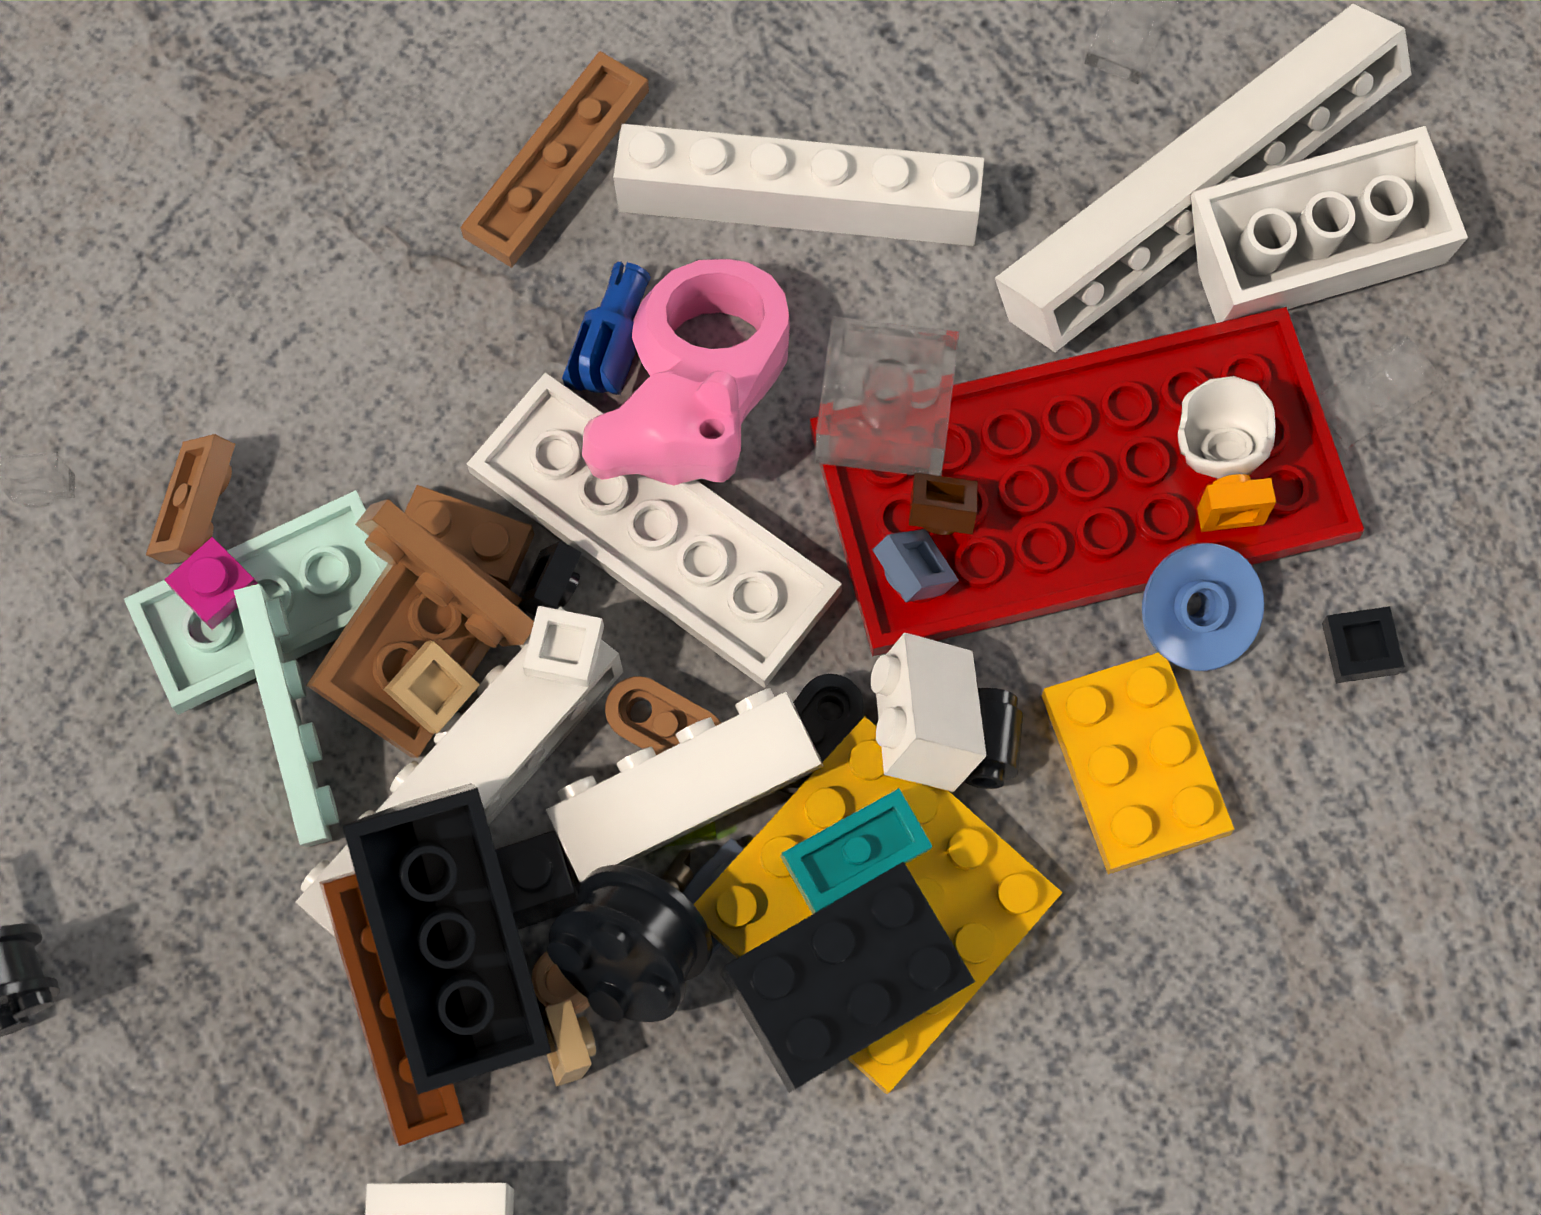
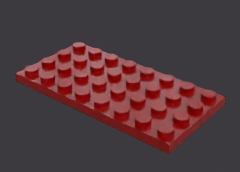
(1091, 482)

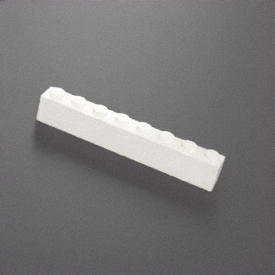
(1149, 214)

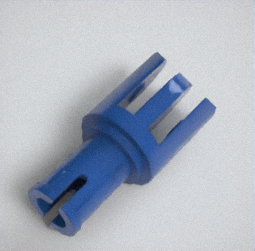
(604, 340)

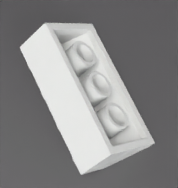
(1325, 226)

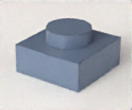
(915, 565)

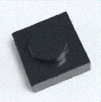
(551, 578)
(1363, 644)

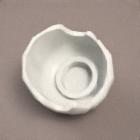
(1226, 427)

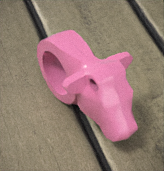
(693, 404)

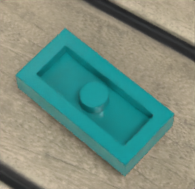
(855, 850)

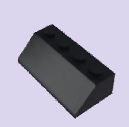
(446, 937)

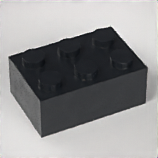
(846, 976)

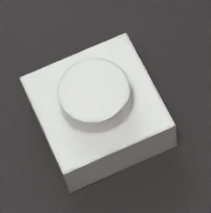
(563, 646)

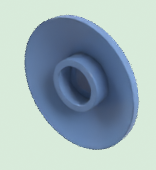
(1228, 610)

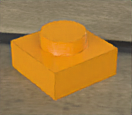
(1236, 503)

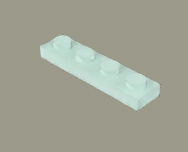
(280, 687)

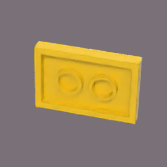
(1136, 762)

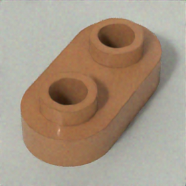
(668, 716)

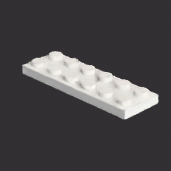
(662, 541)

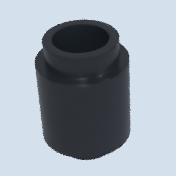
(1002, 739)

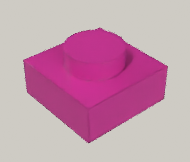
(209, 582)

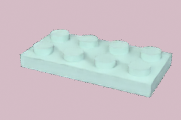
(310, 562)

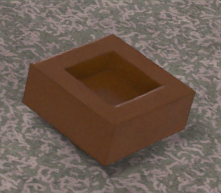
(943, 504)

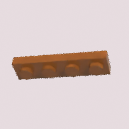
(408, 1113)

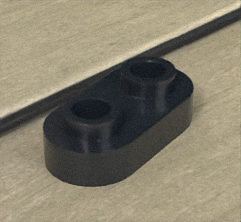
(824, 733)

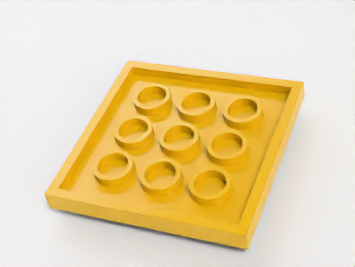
(969, 877)

